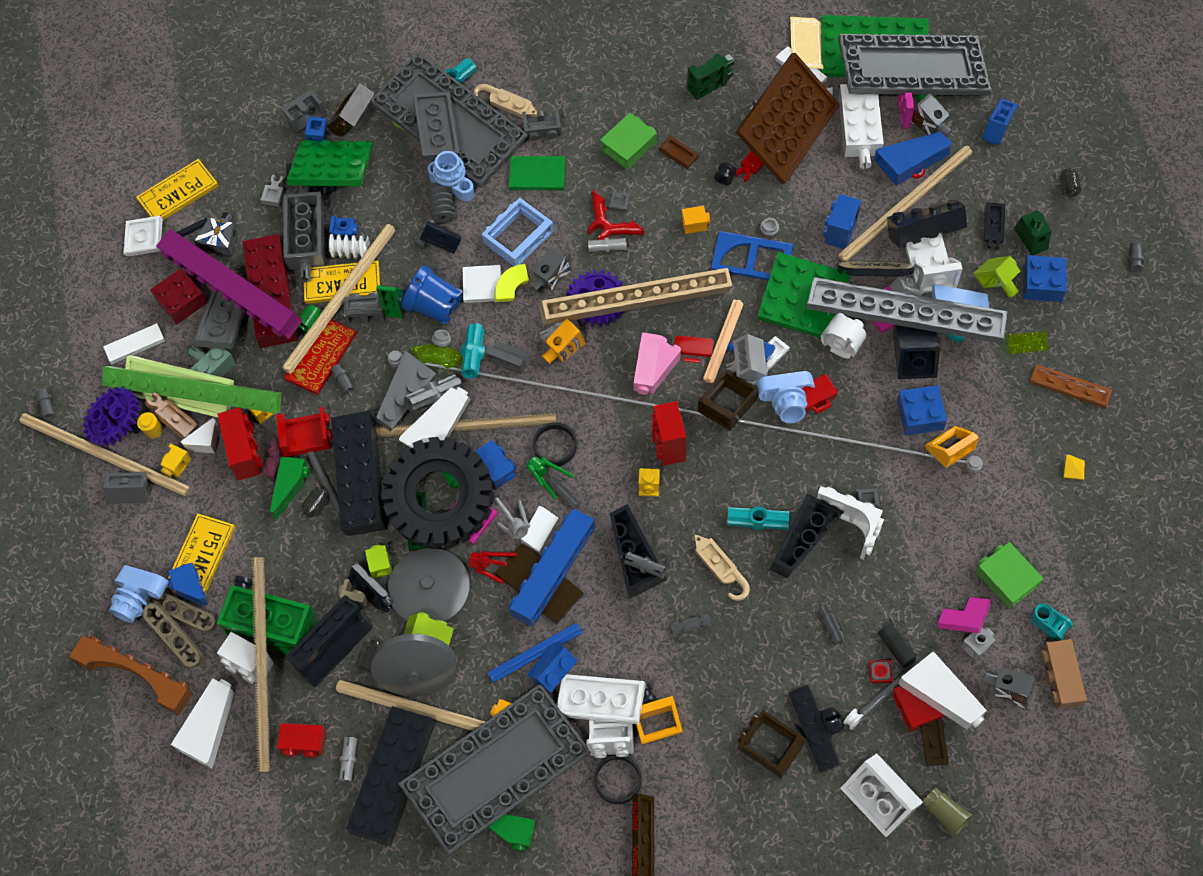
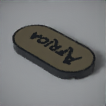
(875, 268)

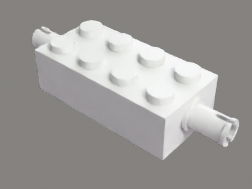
(860, 125)

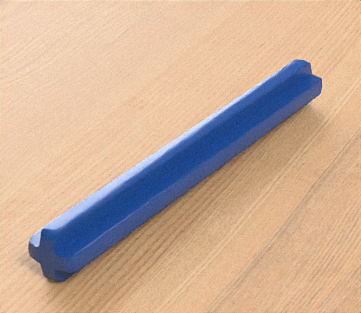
(534, 653)

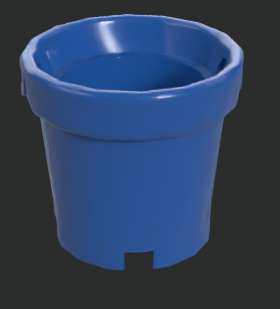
(431, 296)

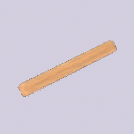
(722, 342)

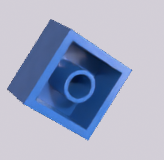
(841, 221)
(1044, 278)
(921, 410)

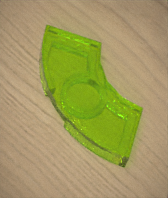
(431, 354)

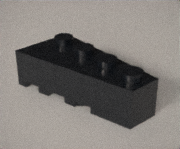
(926, 222)
(806, 531)
(631, 539)

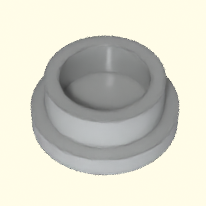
(769, 227)
(441, 338)

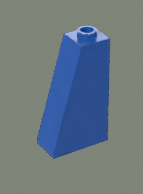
(911, 156)

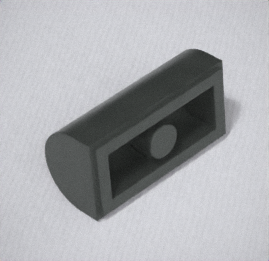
(897, 645)

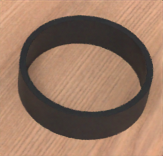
(550, 426)
(601, 764)

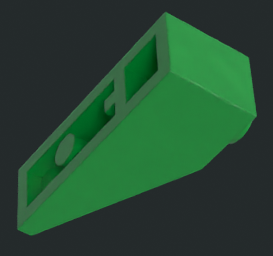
(391, 300)
(288, 483)
(515, 831)

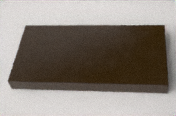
(519, 569)

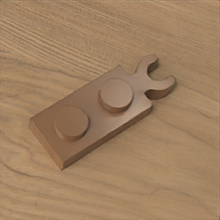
(171, 416)

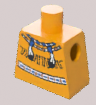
(563, 342)

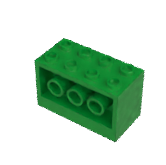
(285, 619)

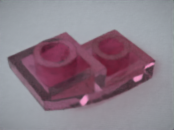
(273, 462)

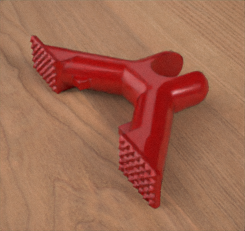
(610, 228)

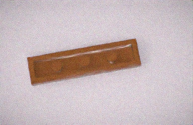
(1070, 386)

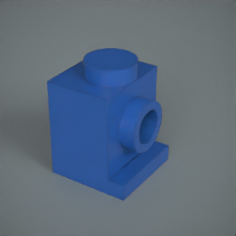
(316, 129)
(344, 227)

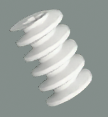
(348, 247)

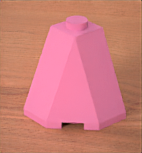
(654, 362)

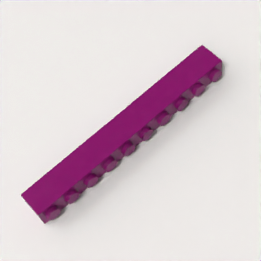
(229, 283)

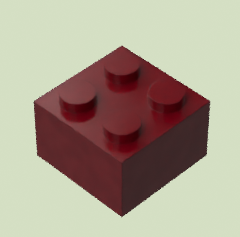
(178, 296)

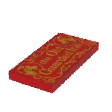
(323, 354)

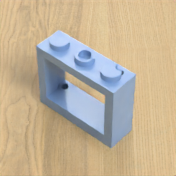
(529, 244)

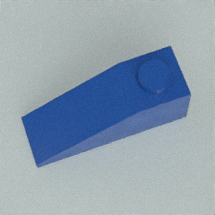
(999, 121)

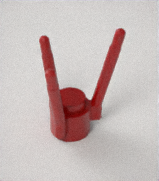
(481, 561)

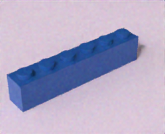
(552, 567)

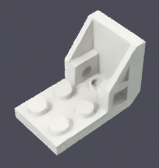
(932, 264)

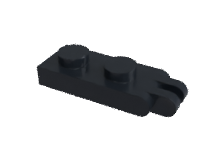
(994, 224)
(372, 590)

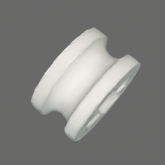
(853, 719)

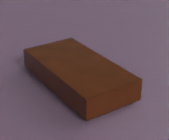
(678, 152)

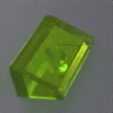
(1027, 342)

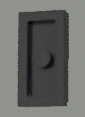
(440, 237)

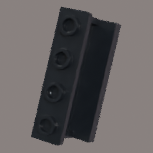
(329, 641)

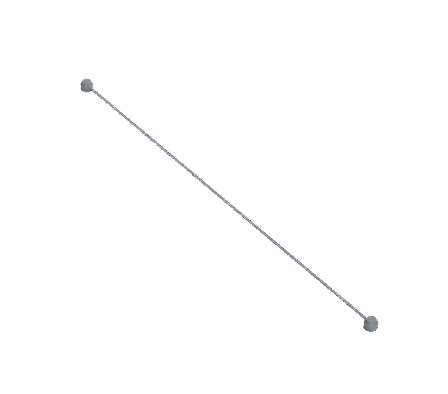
(973, 463)

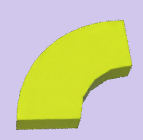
(509, 282)

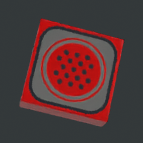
(880, 671)

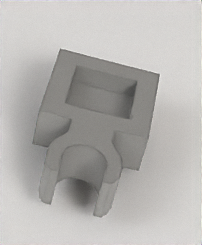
(273, 193)

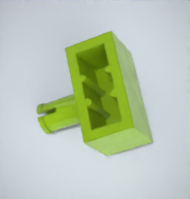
(998, 273)

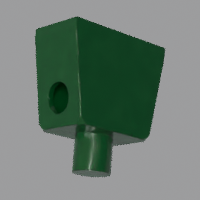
(1034, 232)

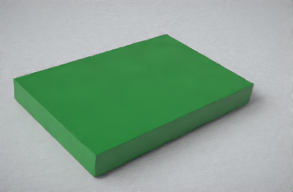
(537, 173)

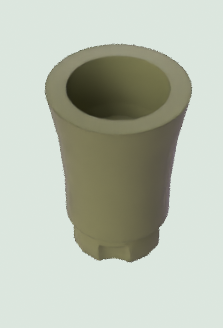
(947, 811)

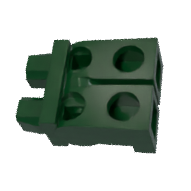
(709, 75)

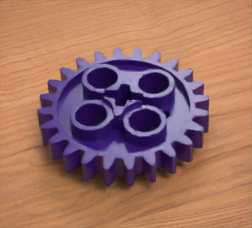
(588, 284)
(101, 425)

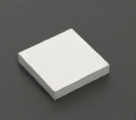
(142, 236)
(480, 283)

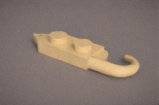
(507, 101)
(720, 565)

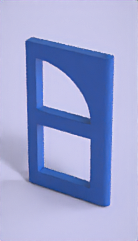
(727, 241)

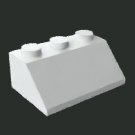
(881, 795)

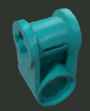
(1052, 622)

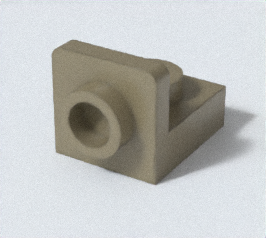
(357, 596)

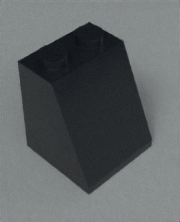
(916, 352)

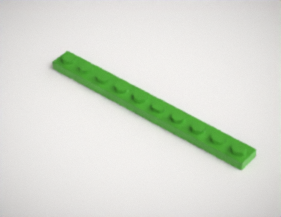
(192, 389)

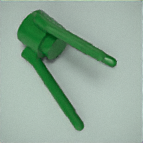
(538, 469)

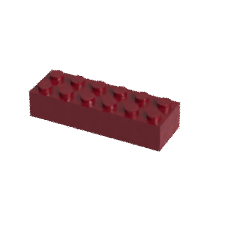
(269, 273)

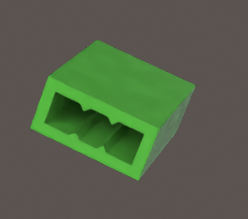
(628, 140)
(1008, 574)

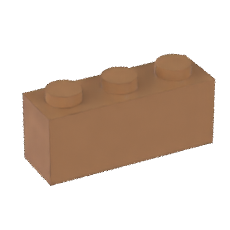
(1063, 674)

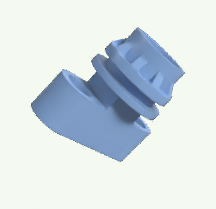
(450, 172)
(786, 394)
(136, 587)

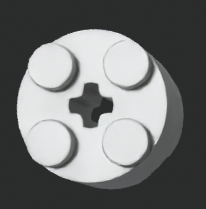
(844, 335)

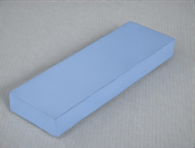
(960, 296)

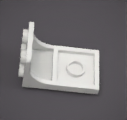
(858, 513)
(610, 739)

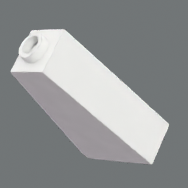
(438, 419)
(943, 691)
(205, 725)

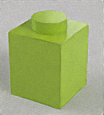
(378, 561)

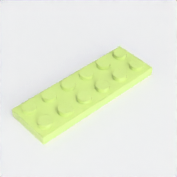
(146, 365)

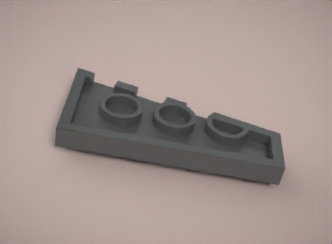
(408, 378)

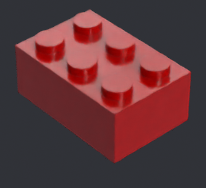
(668, 433)
(240, 443)

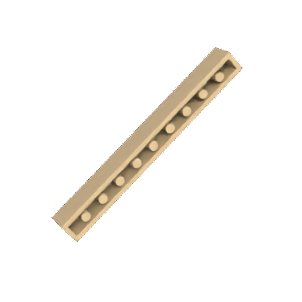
(635, 296)

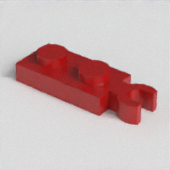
(749, 165)

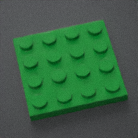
(330, 163)
(789, 293)

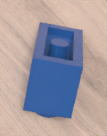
(187, 583)

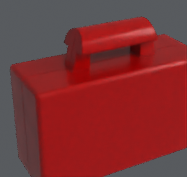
(695, 347)
(820, 394)

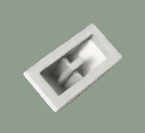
(203, 439)

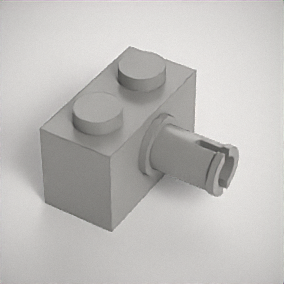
(749, 358)

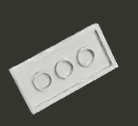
(601, 698)

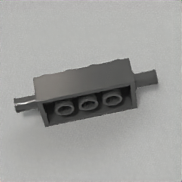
(304, 231)

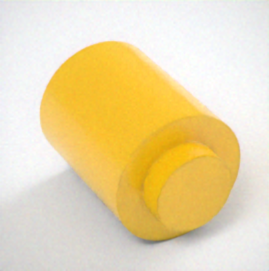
(150, 425)

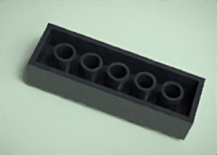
(358, 473)
(395, 758)

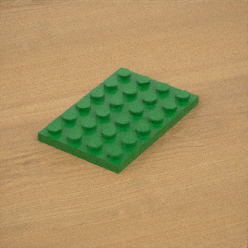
(834, 25)

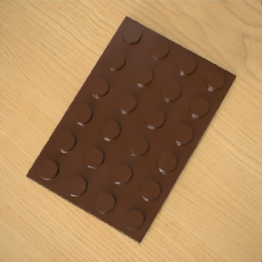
(787, 118)

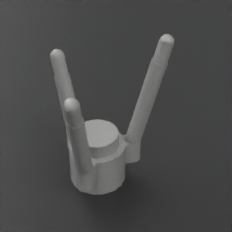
(517, 527)

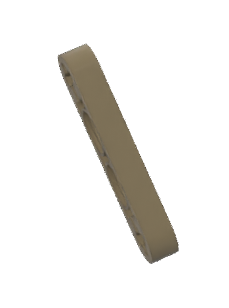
(182, 608)
(174, 633)

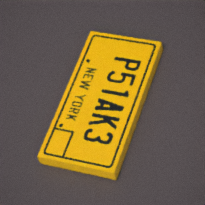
(177, 190)
(328, 279)
(205, 547)

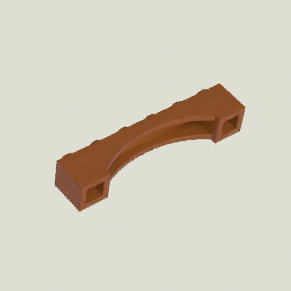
(92, 654)

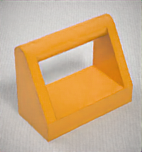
(957, 451)
(654, 708)

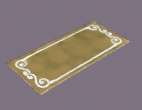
(807, 40)

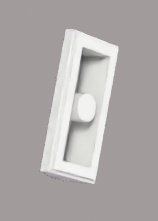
(540, 529)

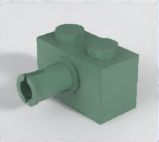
(215, 362)

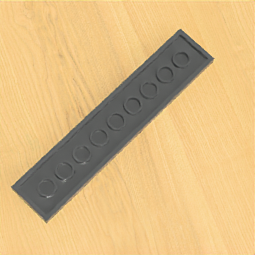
(908, 310)

